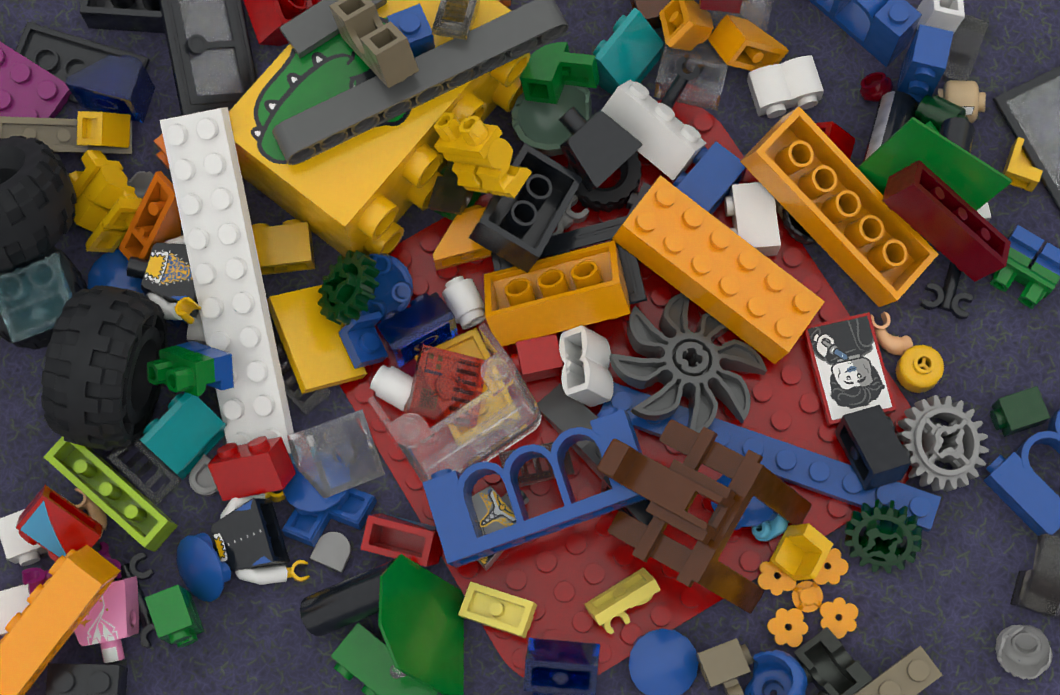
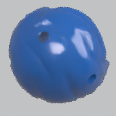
(779, 670)

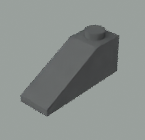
(569, 413)

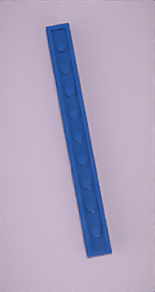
(791, 462)

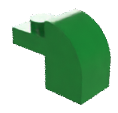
(553, 68)

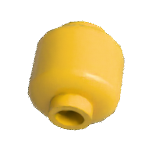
(910, 372)

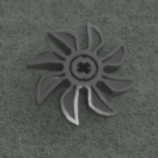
(686, 366)

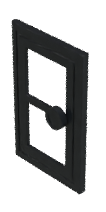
(587, 236)

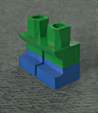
(1039, 278)
(191, 368)

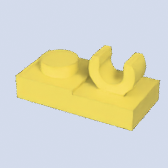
(626, 594)
(497, 609)

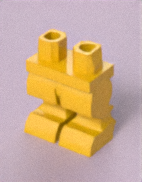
(479, 156)
(103, 201)

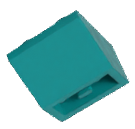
(628, 52)
(184, 433)

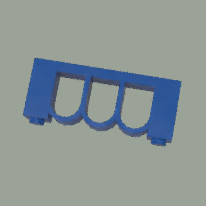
(877, 25)
(1022, 488)
(455, 516)

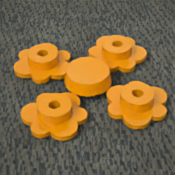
(807, 598)

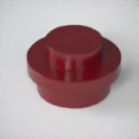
(875, 86)

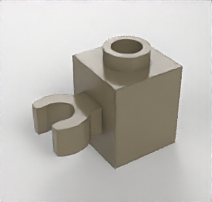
(724, 665)

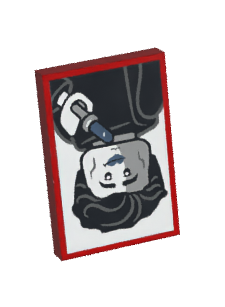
(848, 366)

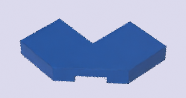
(310, 527)

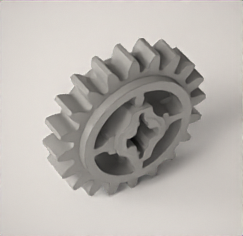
(958, 447)

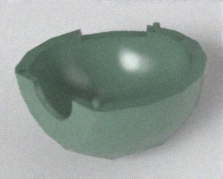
(539, 124)

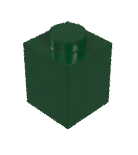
(1019, 411)

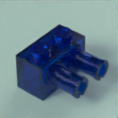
(561, 667)

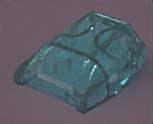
(33, 297)

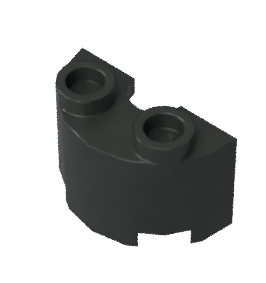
(831, 666)

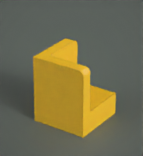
(103, 129)
(1020, 169)
(801, 552)

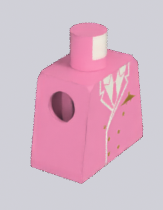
(112, 619)

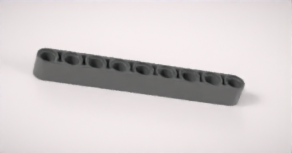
(438, 73)

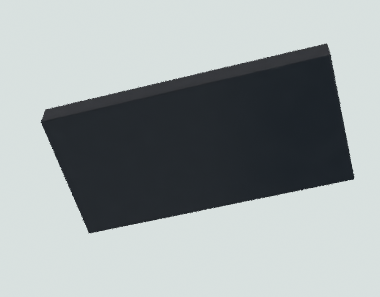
(64, 53)

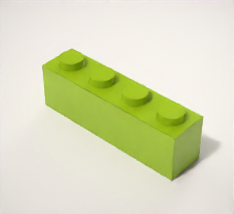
(112, 493)

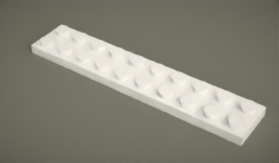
(227, 272)

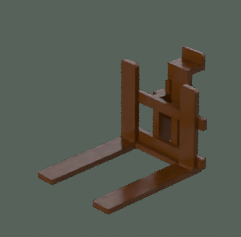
(673, 492)

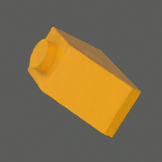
(685, 24)
(745, 44)
(456, 245)

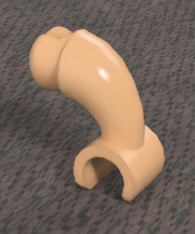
(892, 344)
(93, 510)

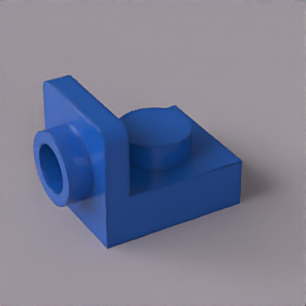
(363, 340)

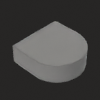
(201, 478)
(332, 551)

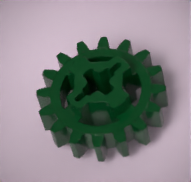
(348, 287)
(883, 536)

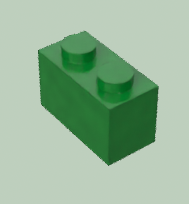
(175, 616)

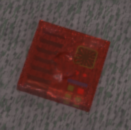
(443, 382)

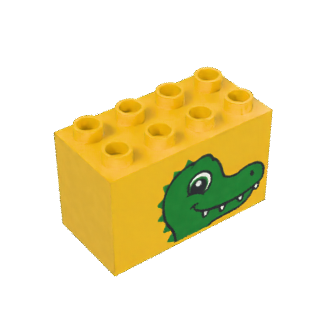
(370, 181)

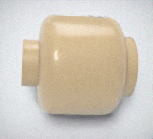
(965, 95)

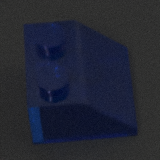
(114, 87)
(424, 322)

